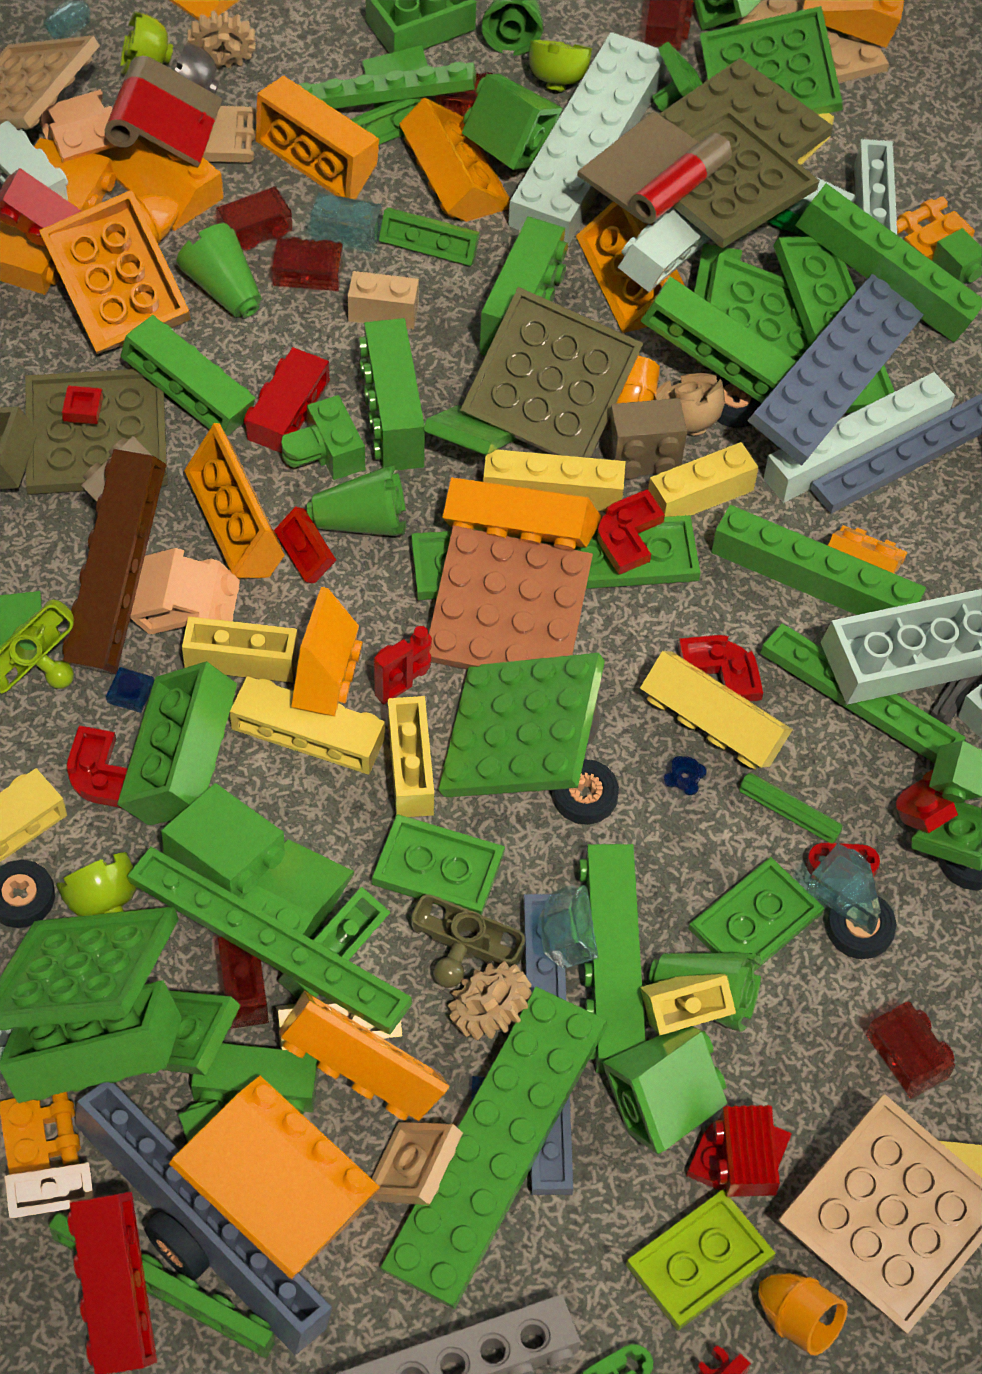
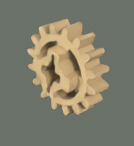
(223, 38)
(490, 1000)

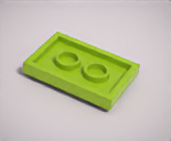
(700, 1259)

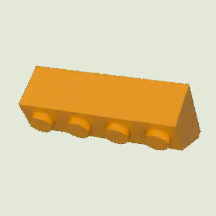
(315, 138)
(453, 163)
(154, 170)
(602, 245)
(233, 508)
(521, 513)
(362, 1057)

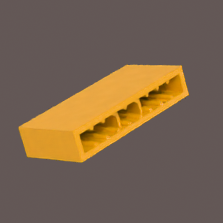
(31, 264)

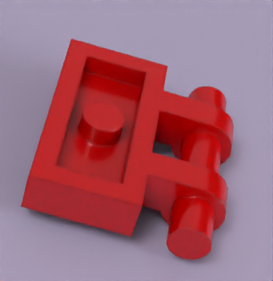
(401, 663)

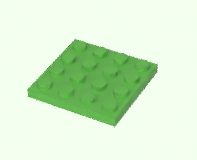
(787, 50)
(759, 303)
(522, 726)
(82, 967)

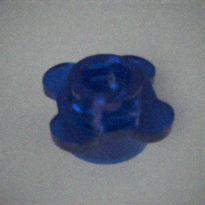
(689, 766)

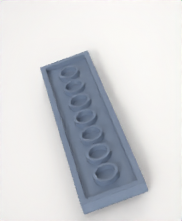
(835, 369)

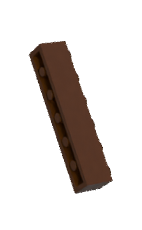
(114, 561)

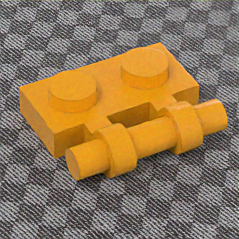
(940, 226)
(868, 548)
(26, 1135)

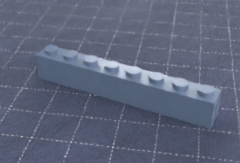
(143, 1158)

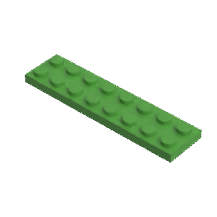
(670, 545)
(497, 1148)

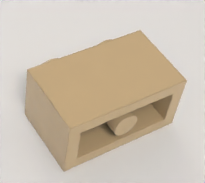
(382, 298)
(47, 1189)

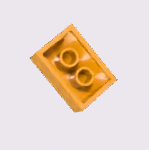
(326, 657)

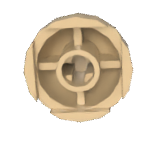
(700, 399)

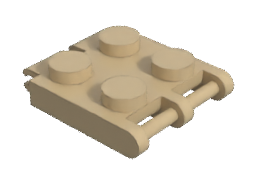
(229, 133)

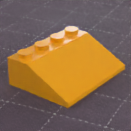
(864, 19)
(114, 270)
(275, 1176)

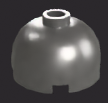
(197, 67)

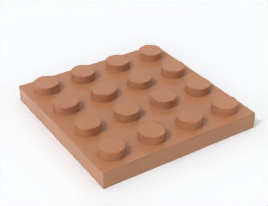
(506, 600)

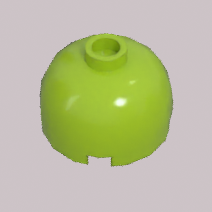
(146, 39)
(558, 62)
(99, 887)

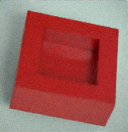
(82, 404)

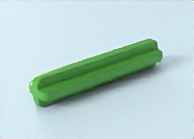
(791, 808)

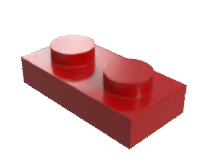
(305, 545)

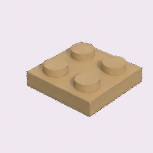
(415, 1162)

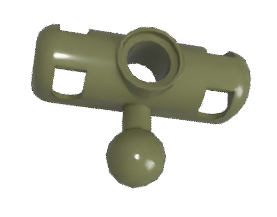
(484, 946)

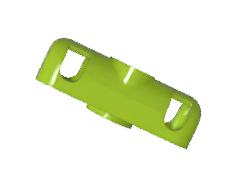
(43, 632)

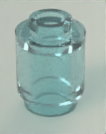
(67, 18)

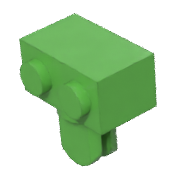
(328, 438)

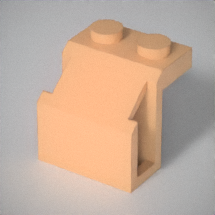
(77, 125)
(182, 587)

